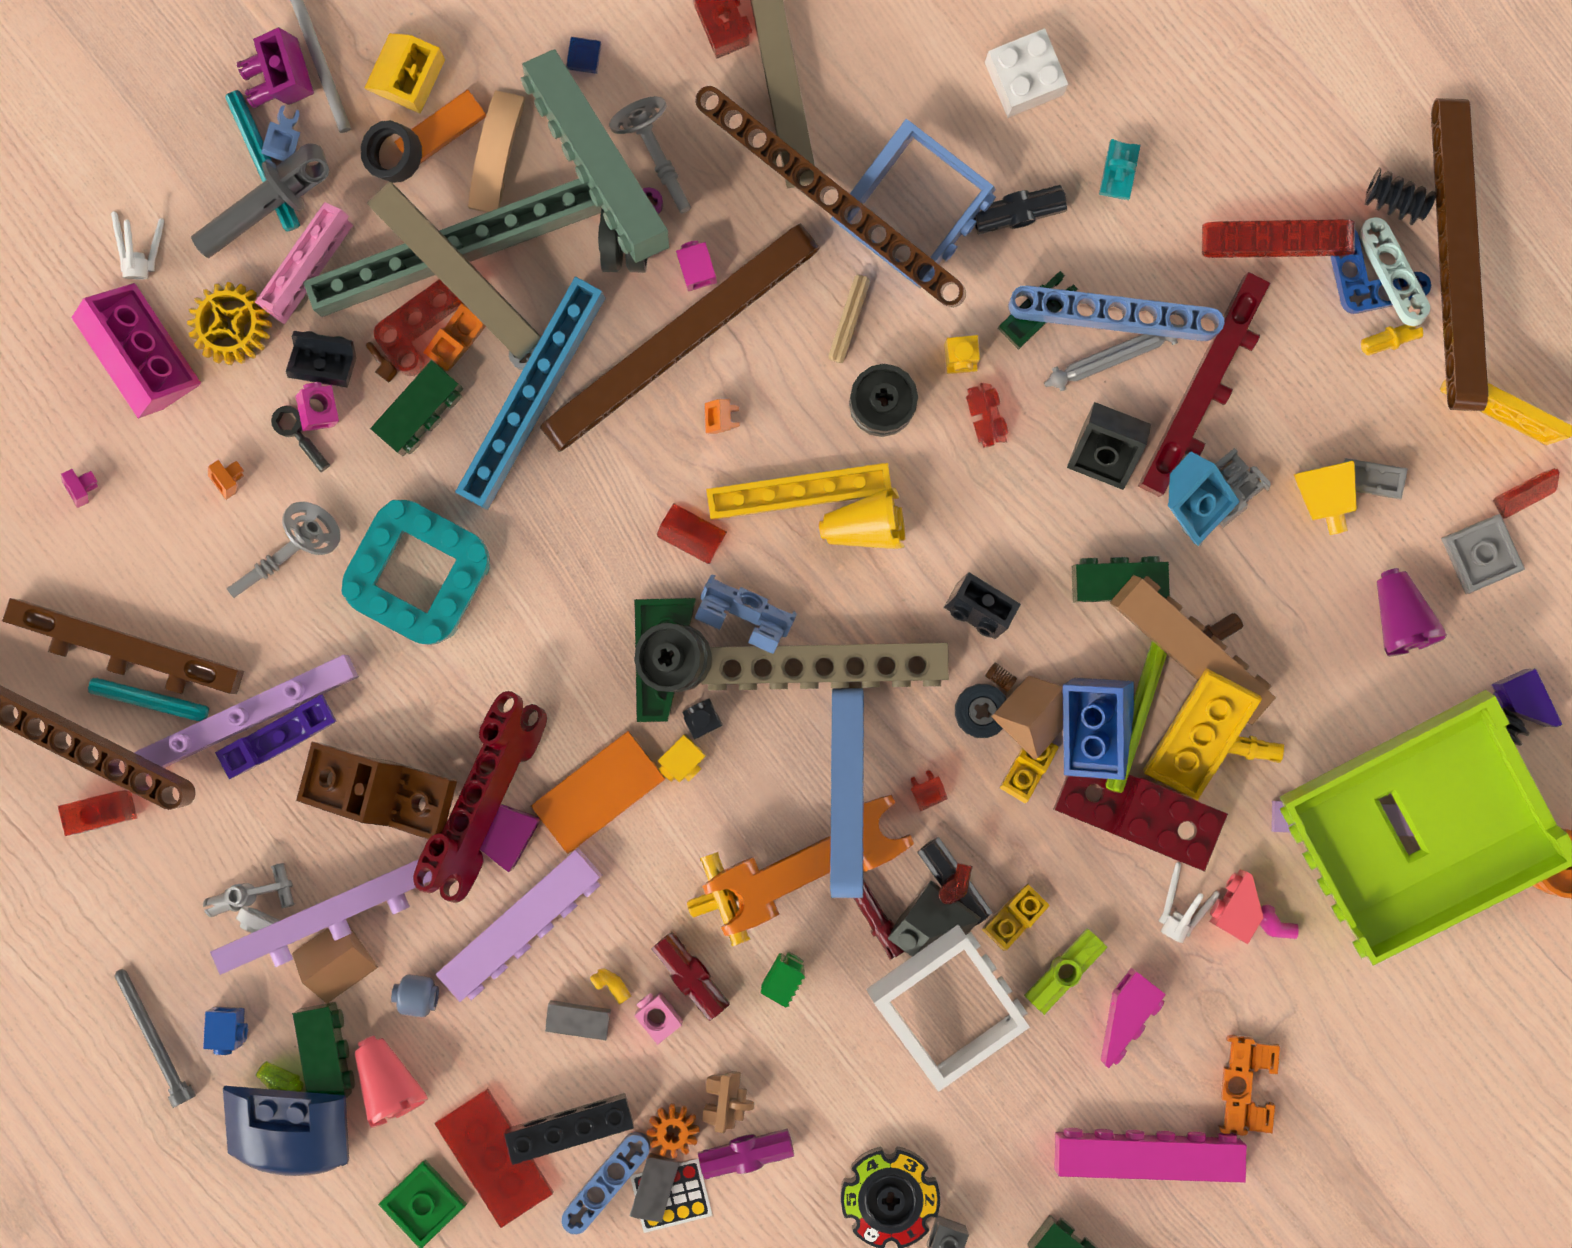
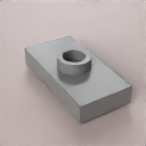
(1379, 479)

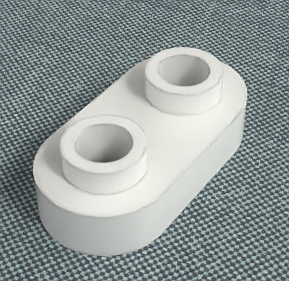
(253, 919)

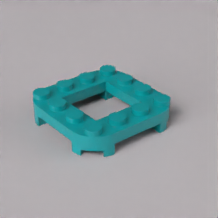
(377, 548)

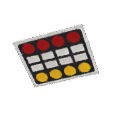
(687, 1197)

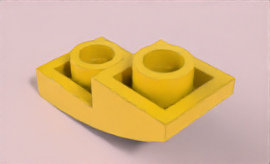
(1026, 773)
(1015, 917)

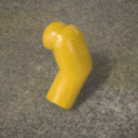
(613, 982)

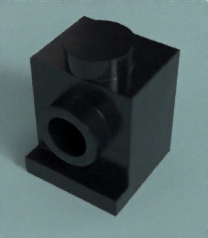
(702, 718)

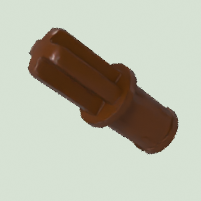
(1224, 627)

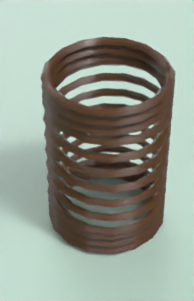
(990, 675)

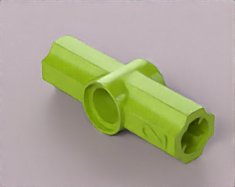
(1050, 986)

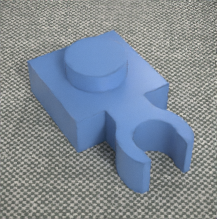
(281, 138)

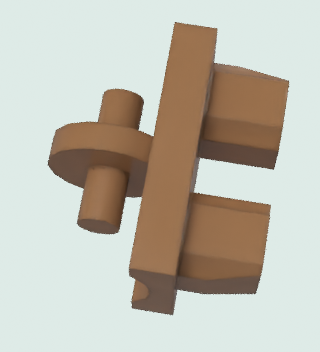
(731, 1101)

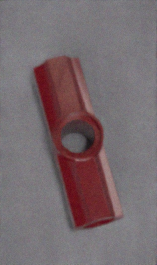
(690, 976)

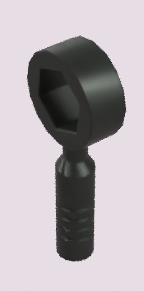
(304, 442)

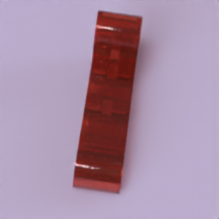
(407, 333)

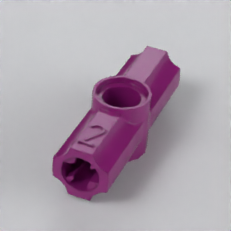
(746, 1154)

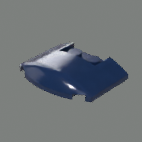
(286, 1130)

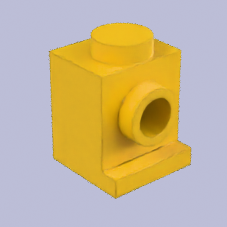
(961, 354)

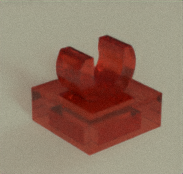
(929, 792)

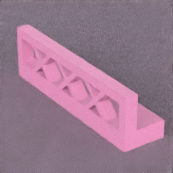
(304, 262)

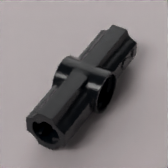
(1021, 209)
(942, 866)

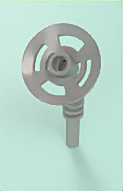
(639, 118)
(304, 537)

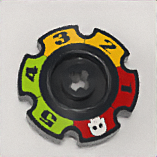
(866, 1194)

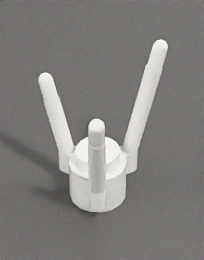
(134, 263)
(1179, 925)

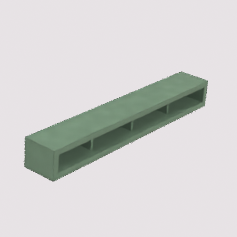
(595, 156)

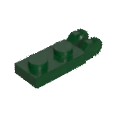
(1021, 331)

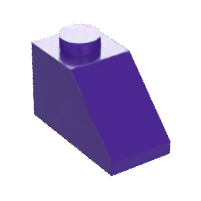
(1527, 698)

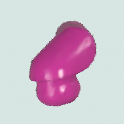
(1274, 927)

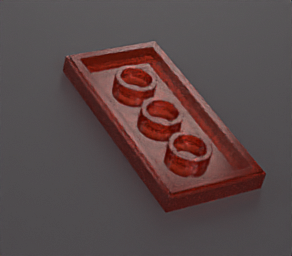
(479, 1144)

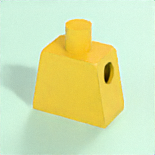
(1329, 494)

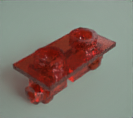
(992, 425)

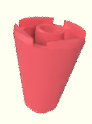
(385, 1082)

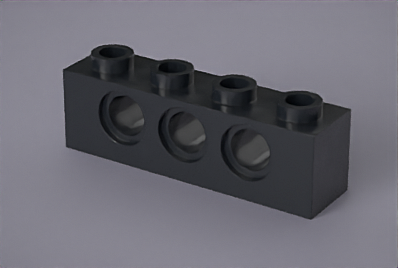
(568, 1128)

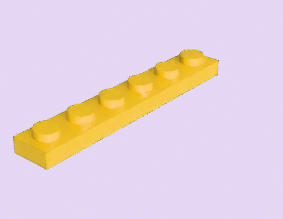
(797, 491)

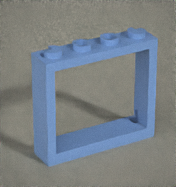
(883, 164)

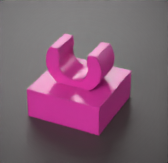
(79, 486)

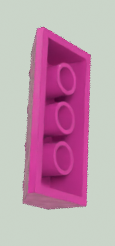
(135, 349)

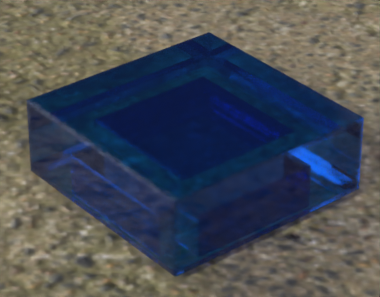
(583, 55)

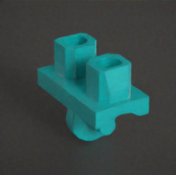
(1119, 170)

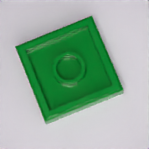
(422, 1204)

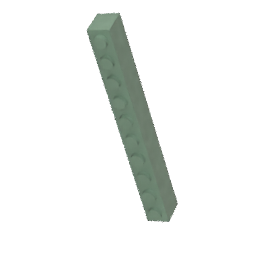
(472, 238)

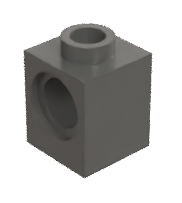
(947, 1234)

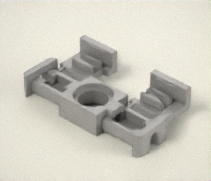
(1244, 483)

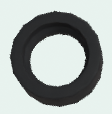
(371, 146)

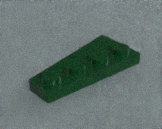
(650, 703)

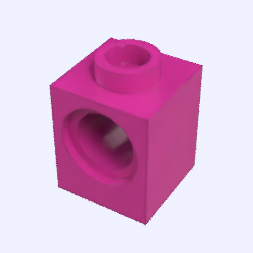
(696, 265)
(310, 418)

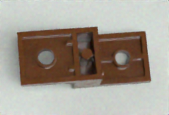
(375, 791)

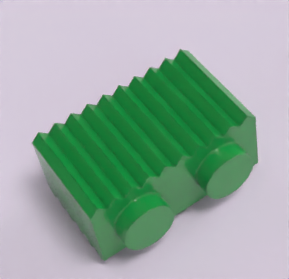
(784, 979)

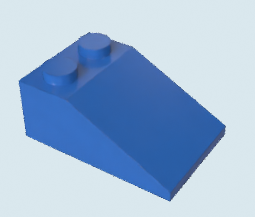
(1097, 727)

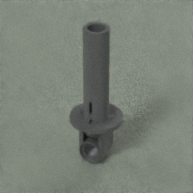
(283, 184)

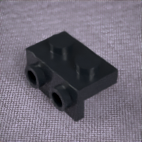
(321, 359)

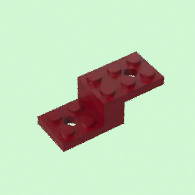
(1146, 816)

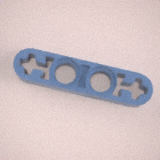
(606, 1183)

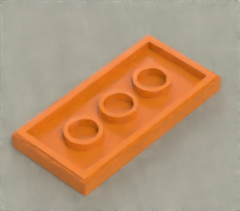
(598, 792)

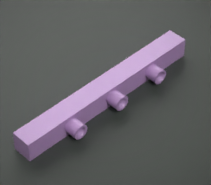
(250, 712)
(329, 913)

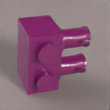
(282, 66)

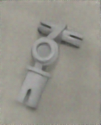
(245, 894)

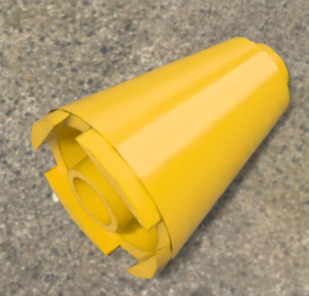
(866, 523)

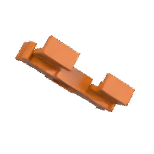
(1242, 1058)

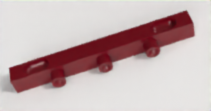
(1206, 385)

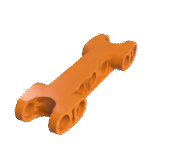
(759, 888)

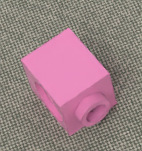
(661, 1030)

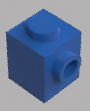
(224, 1030)

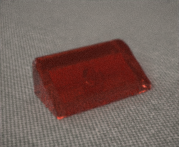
(1527, 493)
(691, 533)

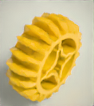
(219, 330)

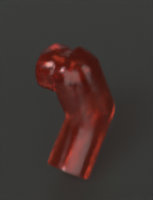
(958, 886)

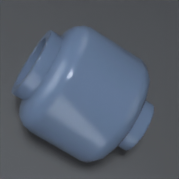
(415, 995)

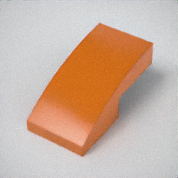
(455, 338)

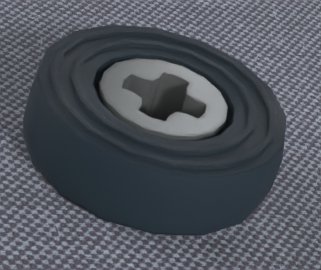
(966, 713)

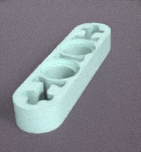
(1399, 269)

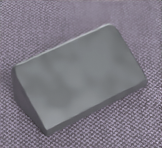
(577, 1020)
(654, 1188)

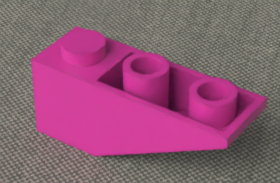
(1130, 1007)

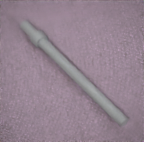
(321, 65)

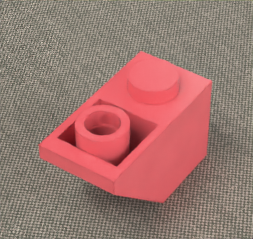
(1240, 908)

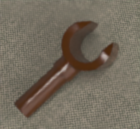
(386, 369)

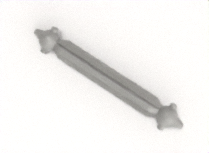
(1107, 359)

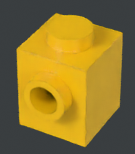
(681, 760)

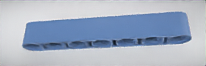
(1129, 307)
(847, 793)

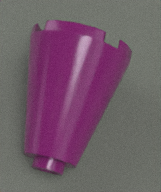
(1405, 615)

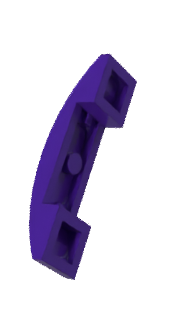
(276, 737)

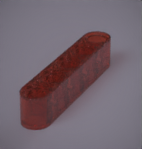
(1278, 238)

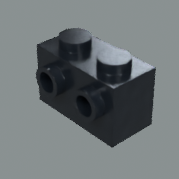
(981, 606)

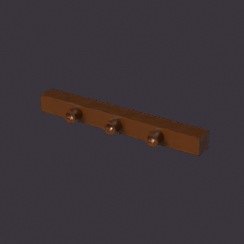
(122, 648)

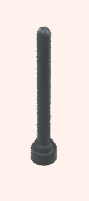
(178, 1090)

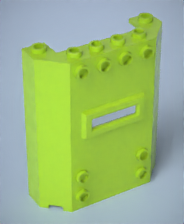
(1465, 803)

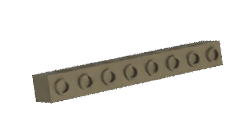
(933, 654)

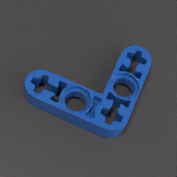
(1360, 283)

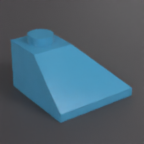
(1199, 496)

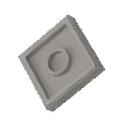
(1483, 553)

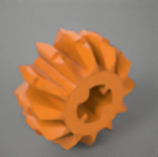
(669, 1142)

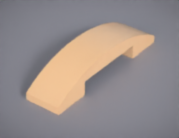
(494, 151)

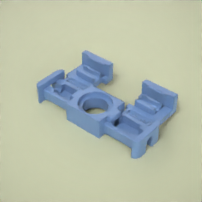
(772, 621)

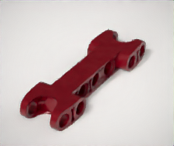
(456, 851)

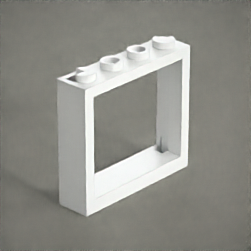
(918, 968)

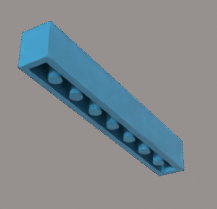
(531, 393)

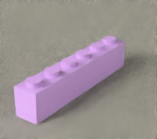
(519, 924)

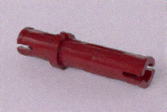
(878, 921)

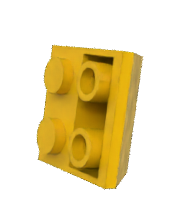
(406, 71)

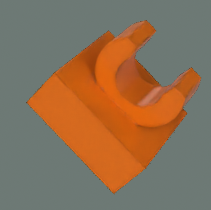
(719, 416)
(225, 478)

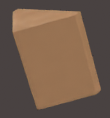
(1032, 714)
(332, 965)

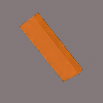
(446, 124)

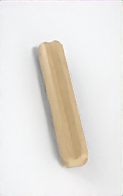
(849, 319)

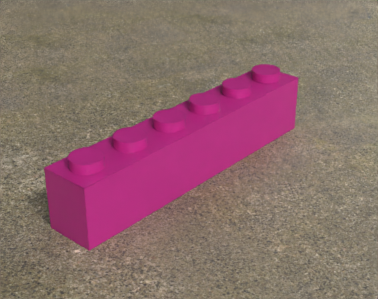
(1150, 1156)

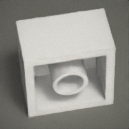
(1026, 73)

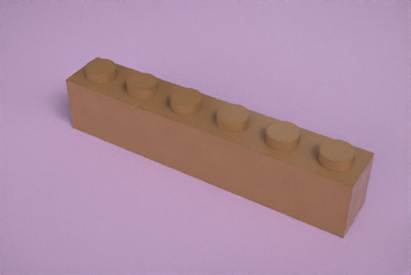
(1184, 639)

